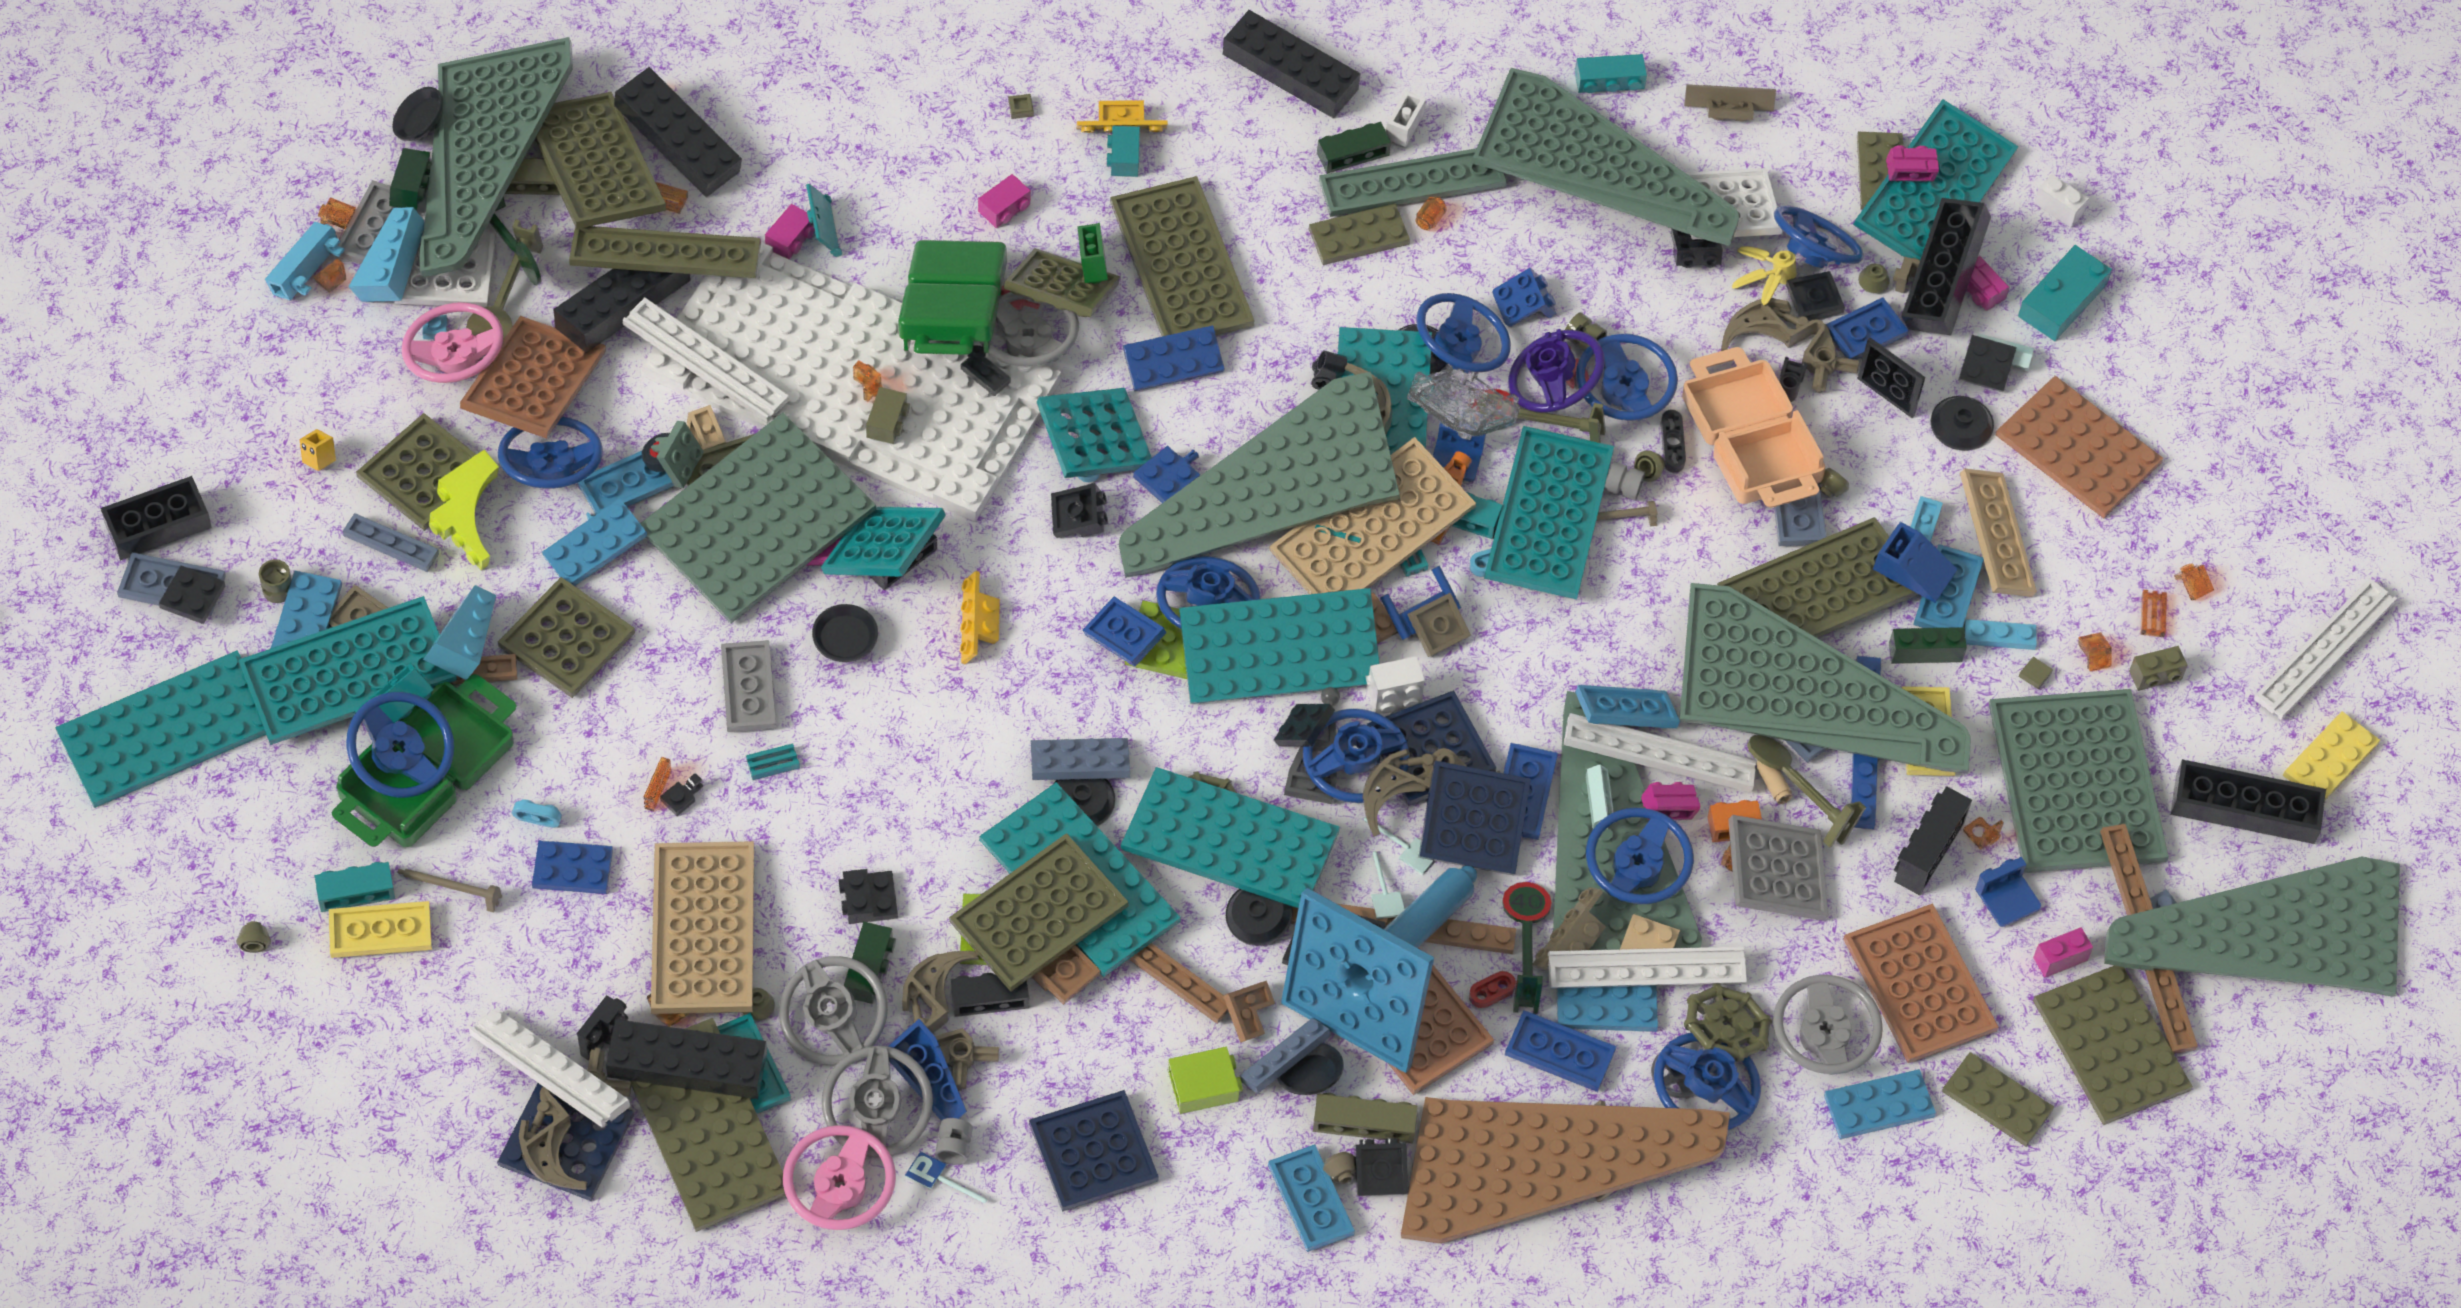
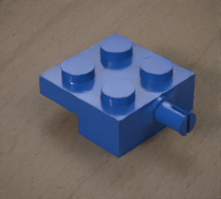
(1167, 473)

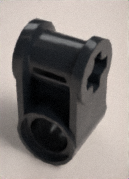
(1327, 367)
(1792, 377)

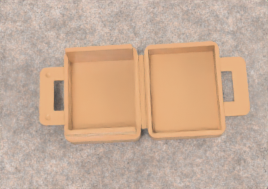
(1753, 431)

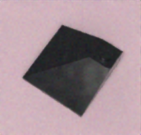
(1891, 377)

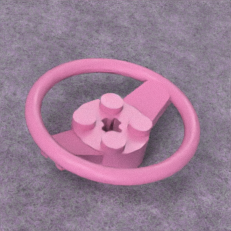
(453, 351)
(844, 1168)

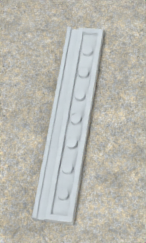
(706, 360)
(2325, 649)
(1661, 753)
(1647, 967)
(549, 1067)

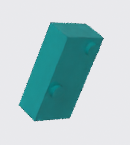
(2064, 292)

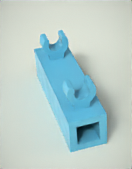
(303, 261)

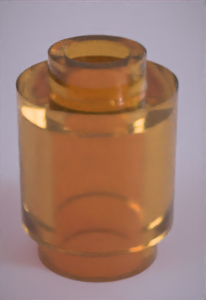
(1430, 213)

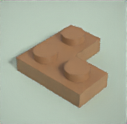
(1244, 1006)

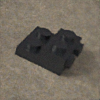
(1695, 251)
(1079, 511)
(868, 896)
(600, 1025)
(1381, 1167)

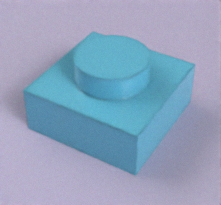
(435, 326)

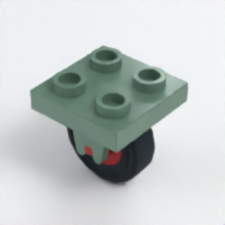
(674, 453)

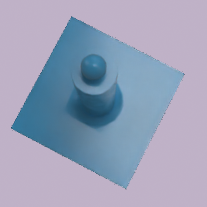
(1368, 978)

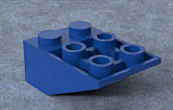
(1914, 563)

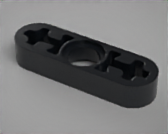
(1668, 449)

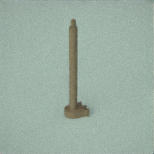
(1649, 510)
(491, 895)

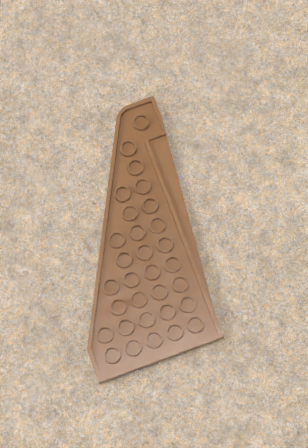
(1515, 1160)

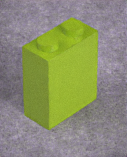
(1204, 1080)

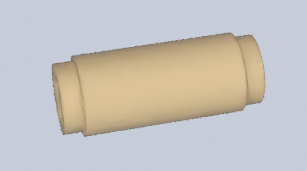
(1775, 783)

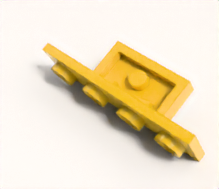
(1121, 114)
(979, 618)

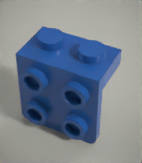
(1523, 297)
(1450, 442)
(2007, 892)

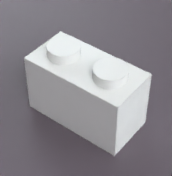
(1405, 118)
(2061, 200)

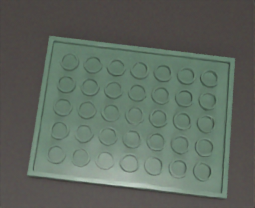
(757, 517)
(2072, 771)

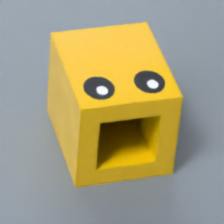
(317, 449)

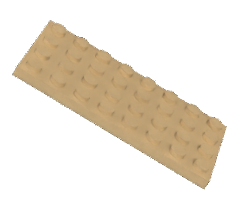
(1387, 530)
(703, 927)

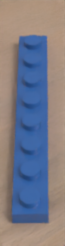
(1865, 768)

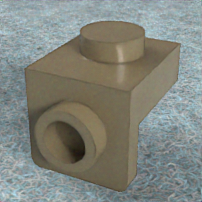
(1902, 275)

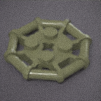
(1732, 1012)

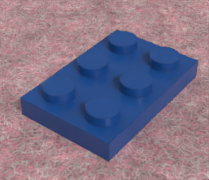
(1873, 321)
(1124, 631)
(572, 867)

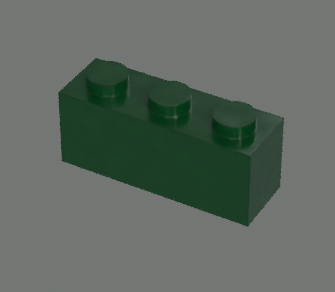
(1353, 147)
(410, 179)
(1927, 645)
(871, 950)

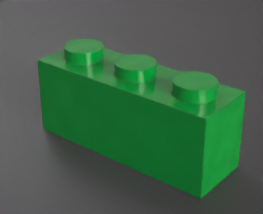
(1092, 253)

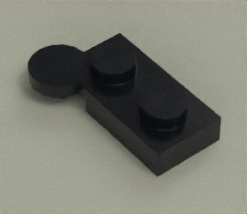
(985, 371)

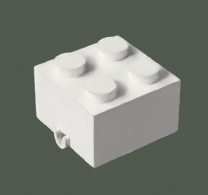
(1395, 685)

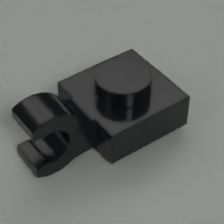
(681, 797)

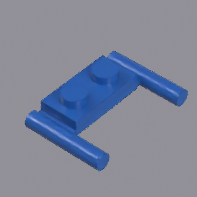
(1401, 621)

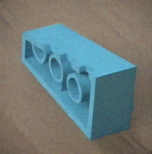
(390, 258)
(464, 636)

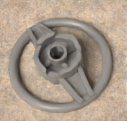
(1029, 335)
(1822, 1016)
(839, 1021)
(878, 1080)

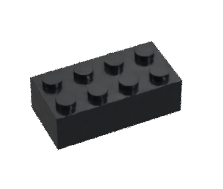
(156, 517)
(1931, 840)

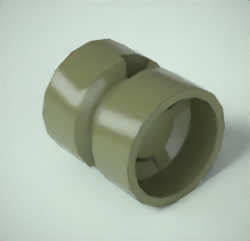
(1584, 324)
(275, 580)

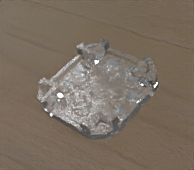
(1463, 402)

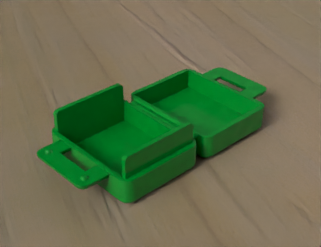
(952, 295)
(478, 745)

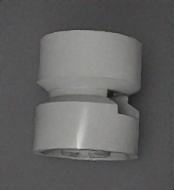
(1626, 481)
(953, 1141)

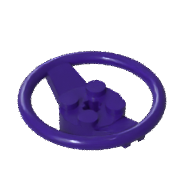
(1551, 366)

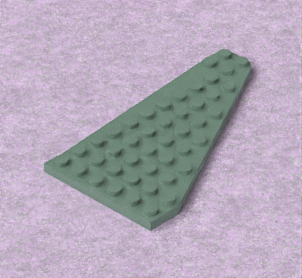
(484, 133)
(1569, 147)
(1299, 469)
(1779, 682)
(1572, 838)
(2303, 928)

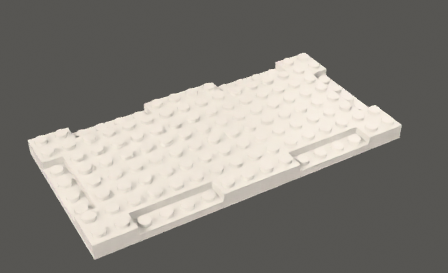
(805, 339)

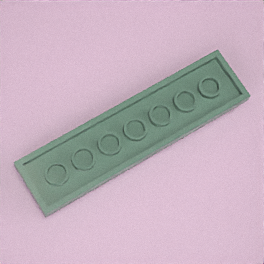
(1406, 182)

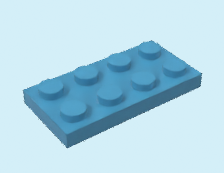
(624, 480)
(595, 543)
(1955, 600)
(306, 607)
(1627, 706)
(1608, 1008)
(1879, 1104)
(1311, 1198)

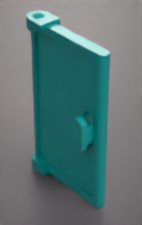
(823, 220)

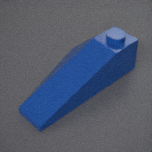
(925, 1049)

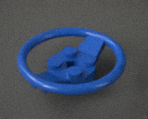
(1814, 244)
(1457, 338)
(1623, 373)
(551, 463)
(1204, 584)
(386, 733)
(1344, 756)
(1642, 849)
(1696, 1068)

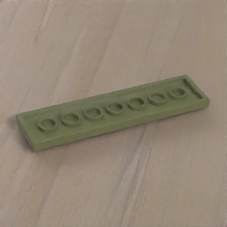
(665, 251)

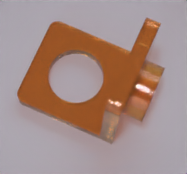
(1989, 836)

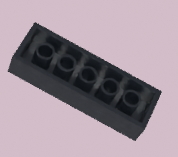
(1291, 63)
(677, 132)
(1946, 266)
(602, 305)
(2248, 801)
(686, 1059)

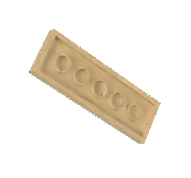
(1998, 532)

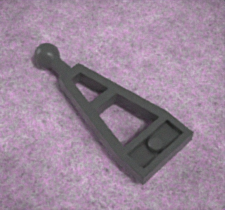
(1299, 783)

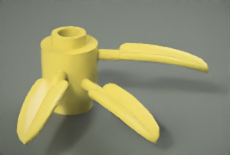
(1783, 269)

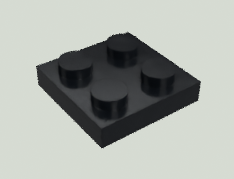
(1815, 295)
(1987, 363)
(192, 594)
(1304, 725)

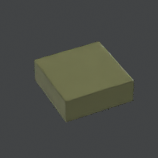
(1020, 106)
(2035, 672)

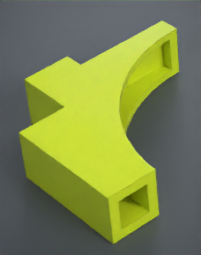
(457, 516)

